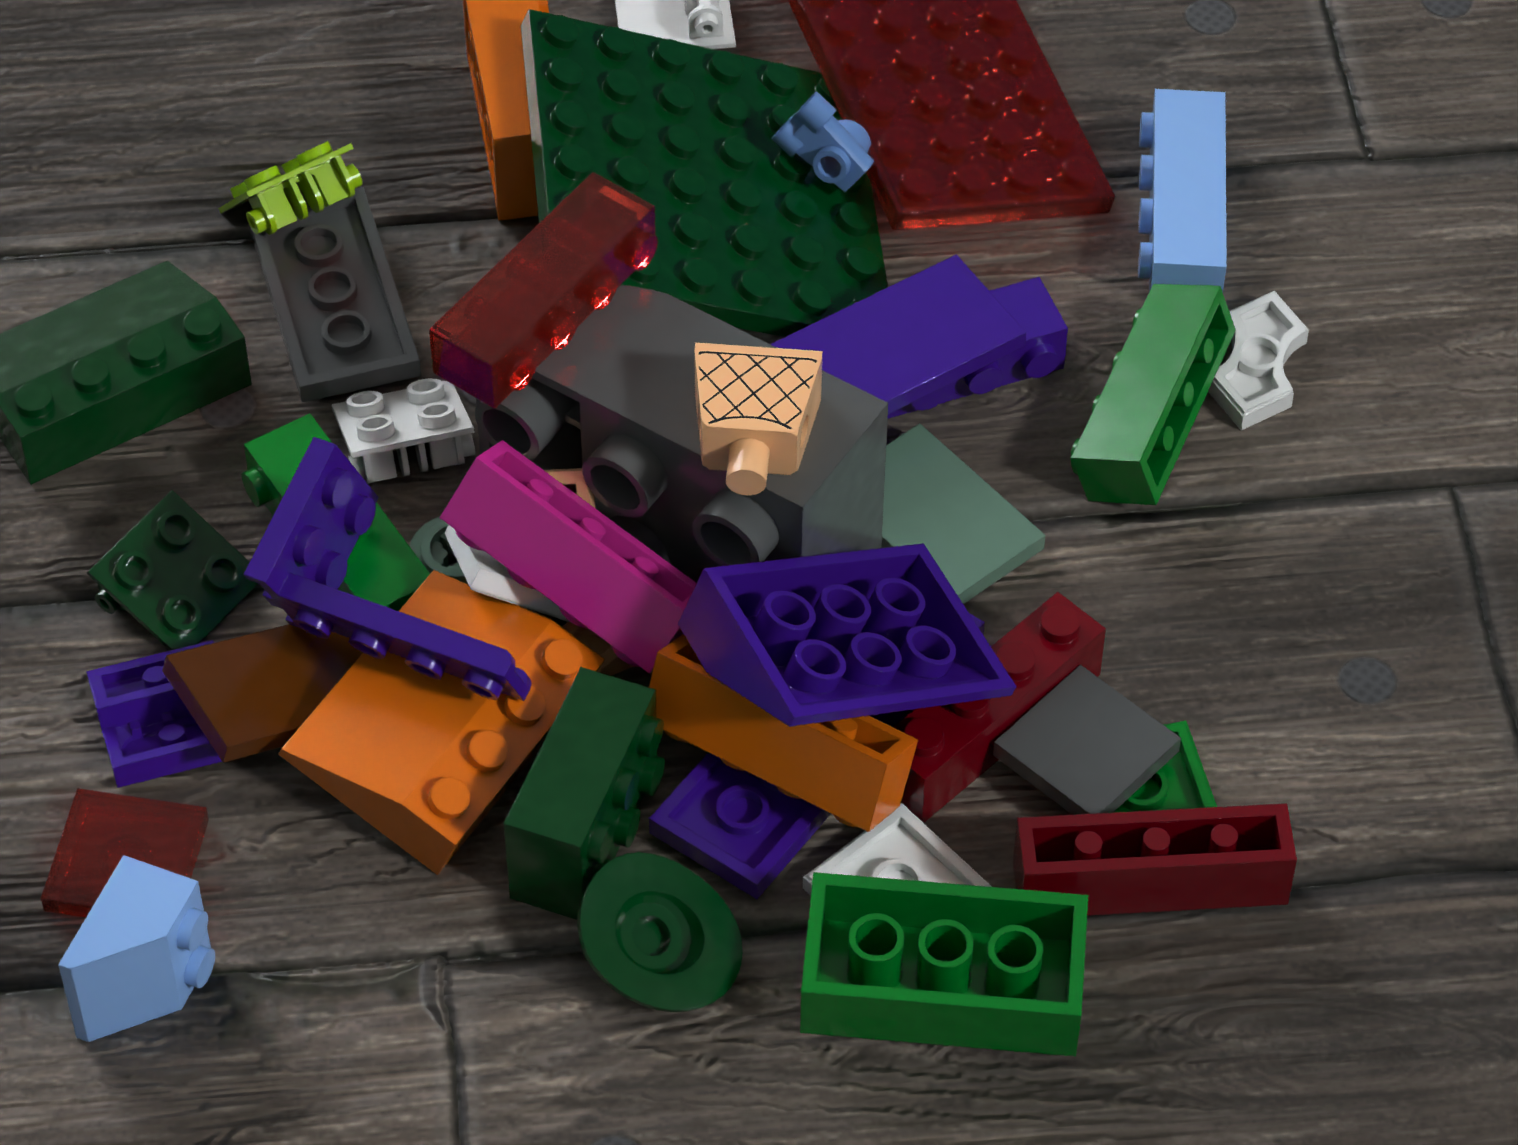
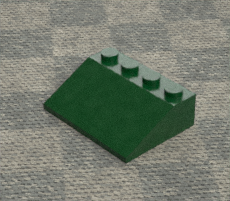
(114, 368)

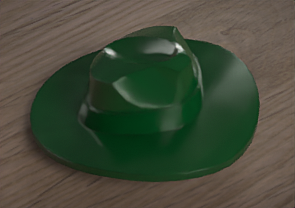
(658, 933)

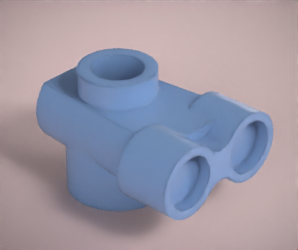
(830, 146)

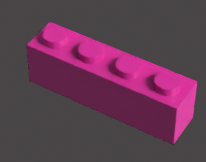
(570, 554)

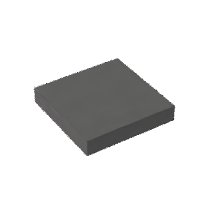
(1086, 745)

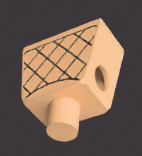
(755, 410)

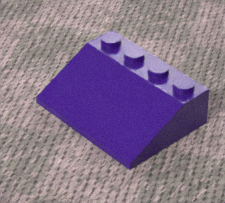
(841, 635)

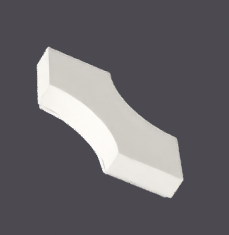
(1253, 378)

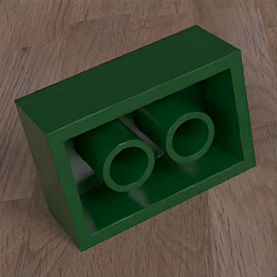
(583, 791)

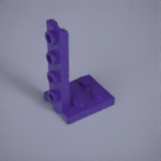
(306, 561)

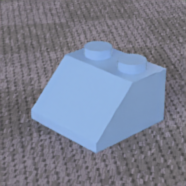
(136, 951)

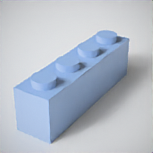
(1185, 189)

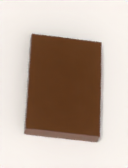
(257, 686)

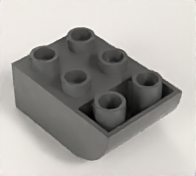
(628, 417)

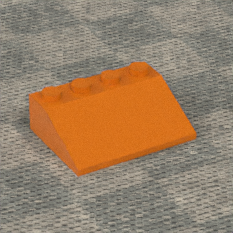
(427, 752)

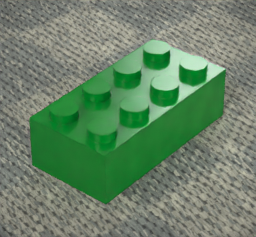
(944, 964)

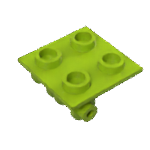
(277, 198)

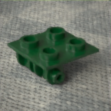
(172, 574)

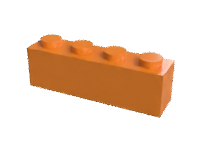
(841, 765)

